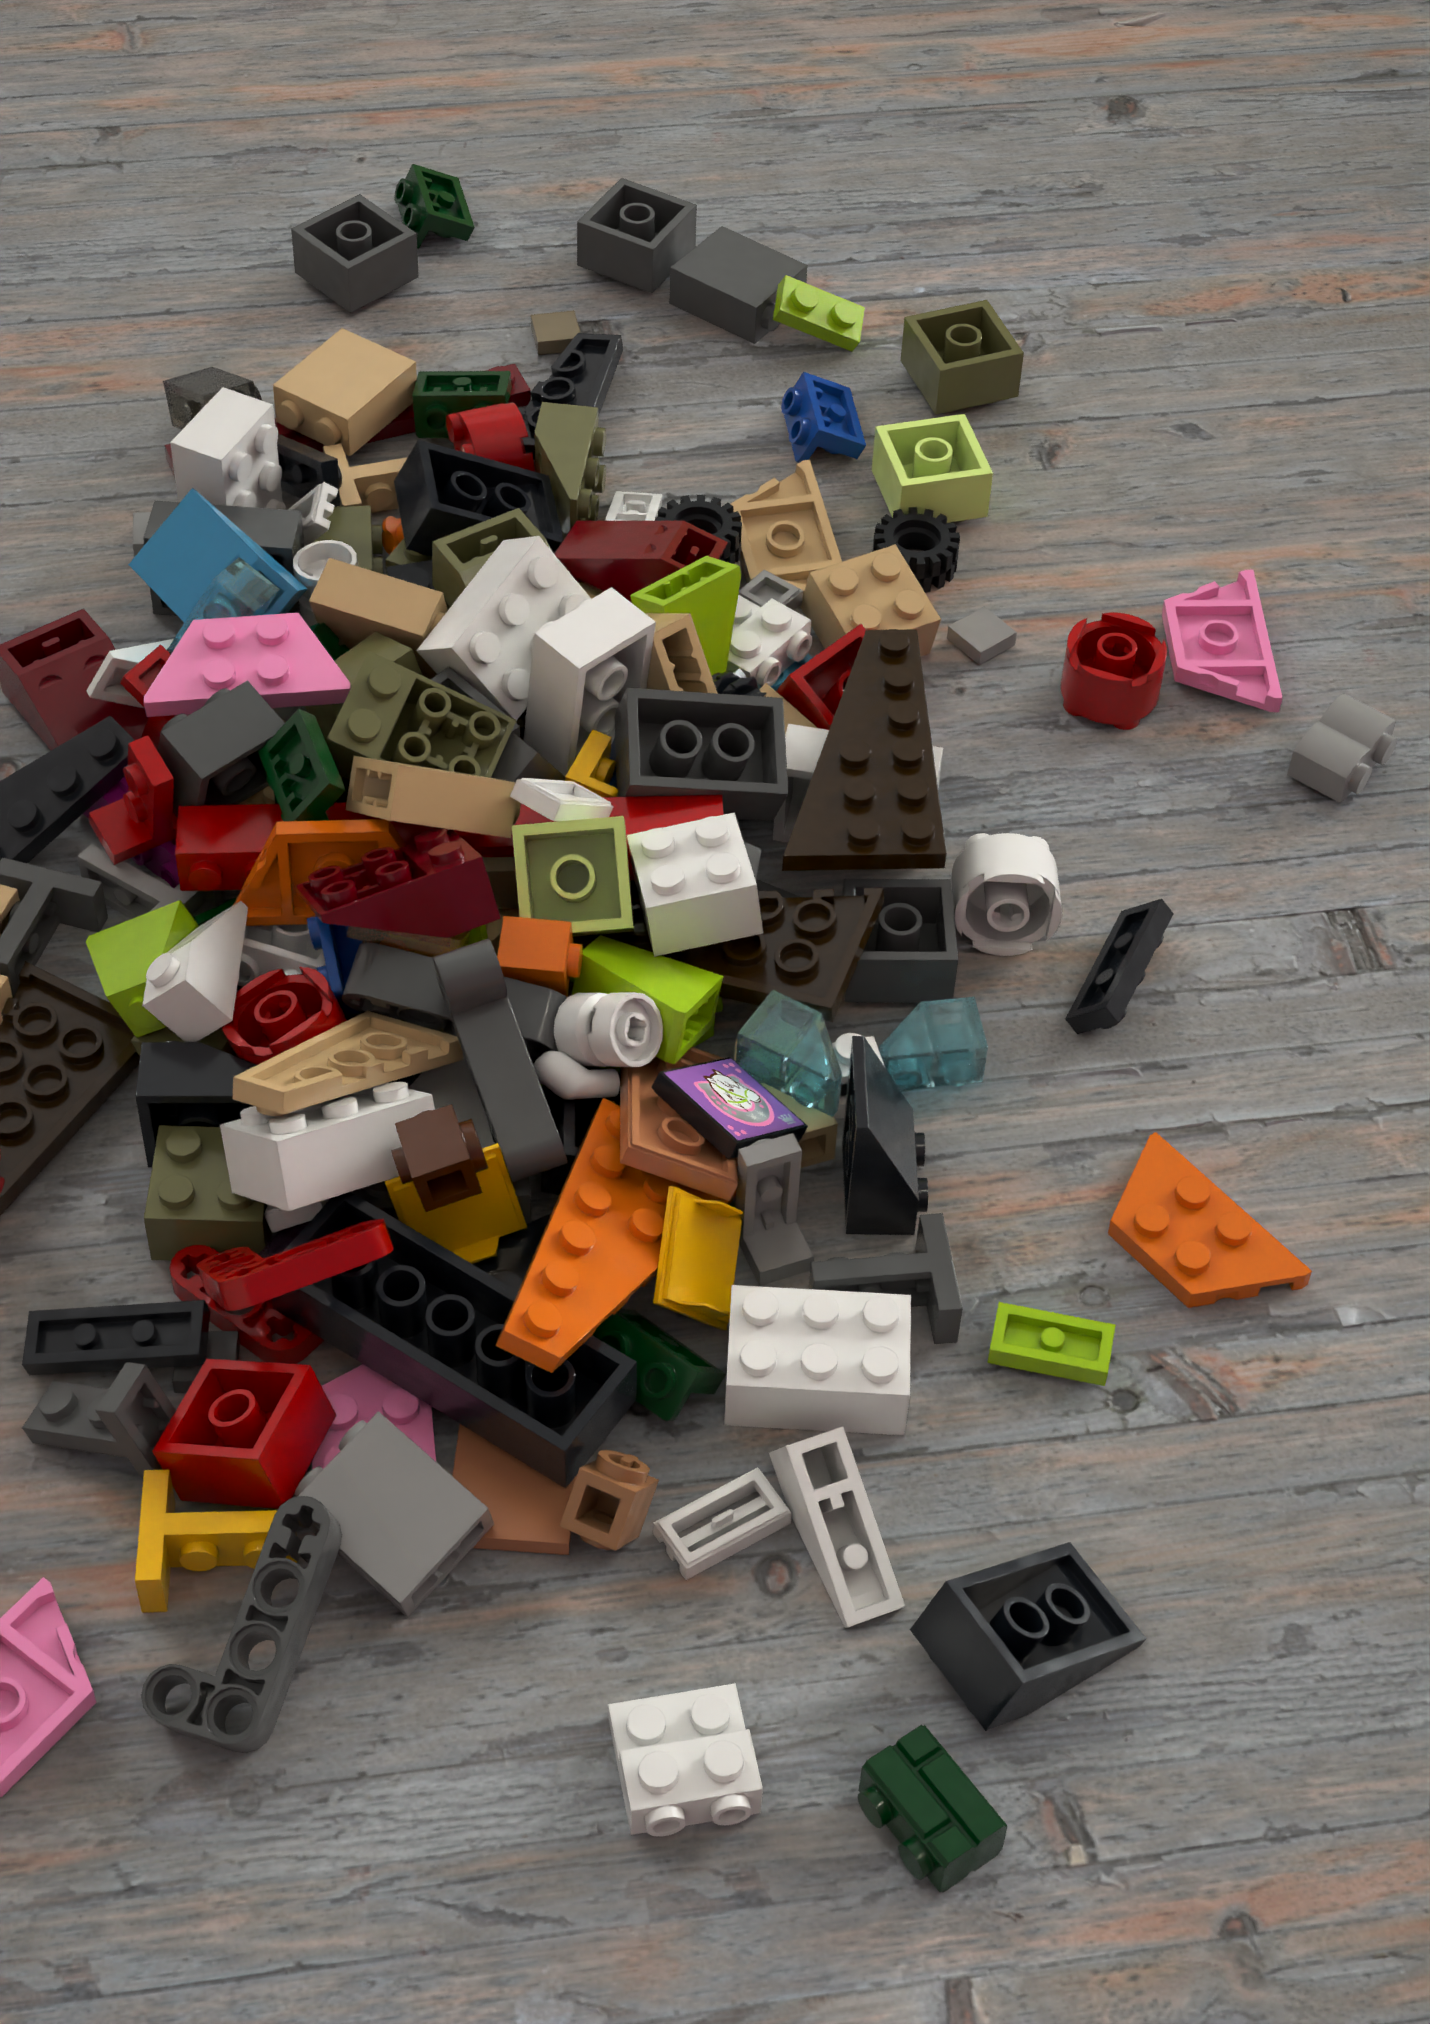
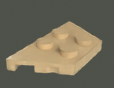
(786, 529)

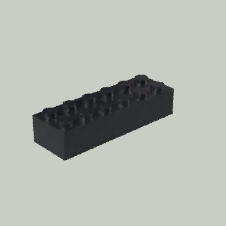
(434, 1332)

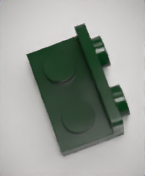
(433, 203)
(452, 392)
(301, 769)
(664, 1365)

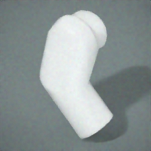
(572, 1080)

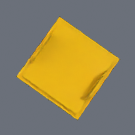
(469, 1225)
(698, 1257)

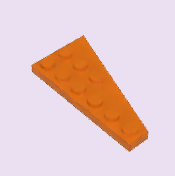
(593, 1250)

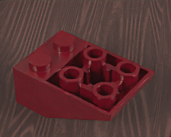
(633, 552)
(49, 675)
(418, 889)

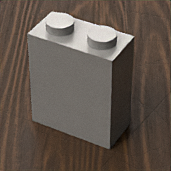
(396, 1511)

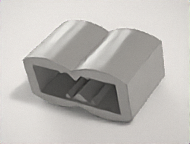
(1343, 748)

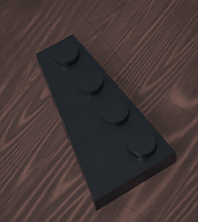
(59, 788)

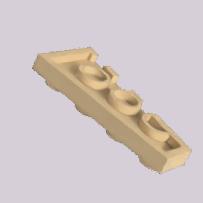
(344, 1061)

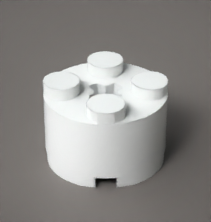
(1006, 892)

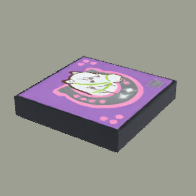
(726, 1105)

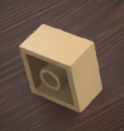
(872, 592)

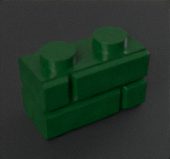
(930, 1809)

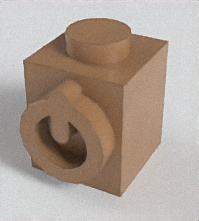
(610, 1500)

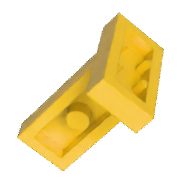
(189, 1540)

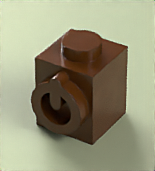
(439, 1157)

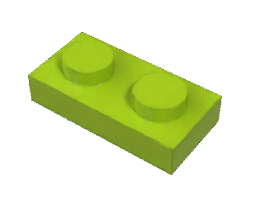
(818, 313)
(1051, 1343)

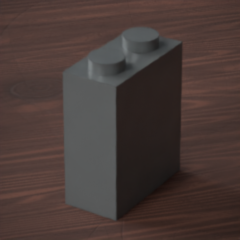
(732, 283)

